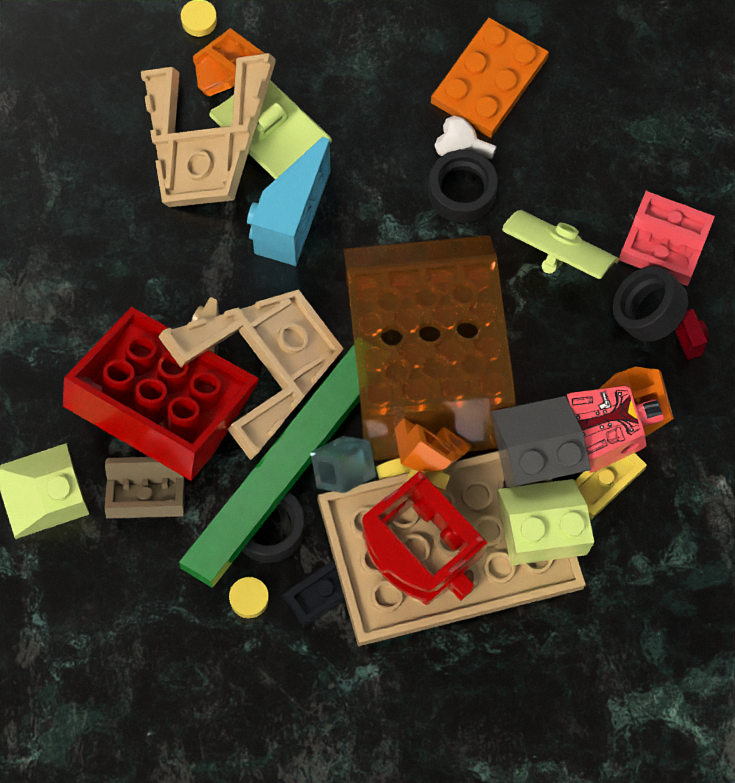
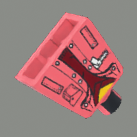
(612, 423)

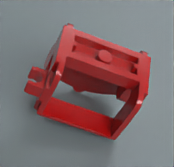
(400, 564)

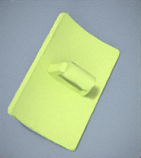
(281, 131)
(560, 244)

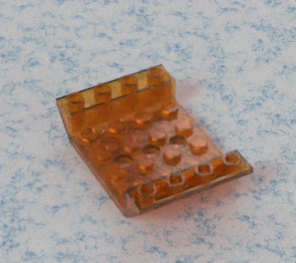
(439, 381)

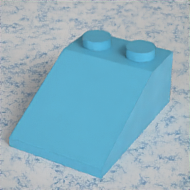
(289, 205)

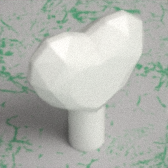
(461, 135)

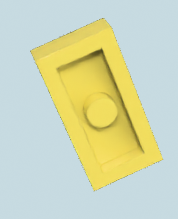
(605, 484)

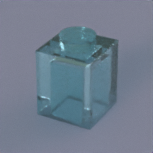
(343, 464)

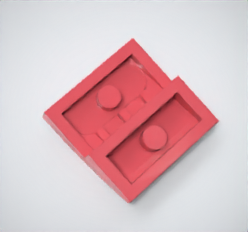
(666, 236)

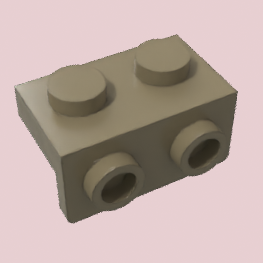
(142, 489)

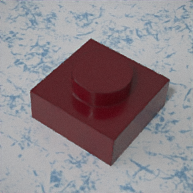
(692, 335)

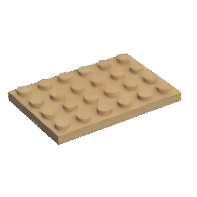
(383, 611)

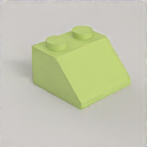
(545, 522)

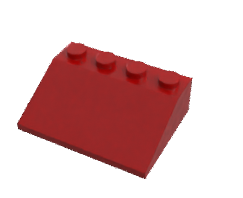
(150, 402)

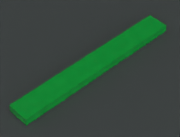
(274, 475)

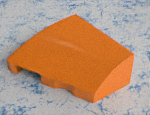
(424, 450)

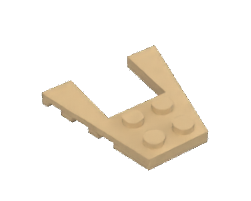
(205, 162)
(285, 338)

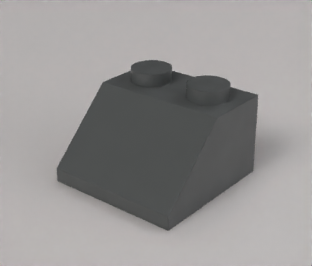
(539, 441)

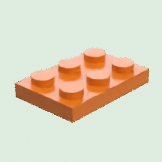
(489, 77)

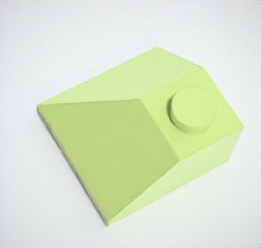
(41, 491)

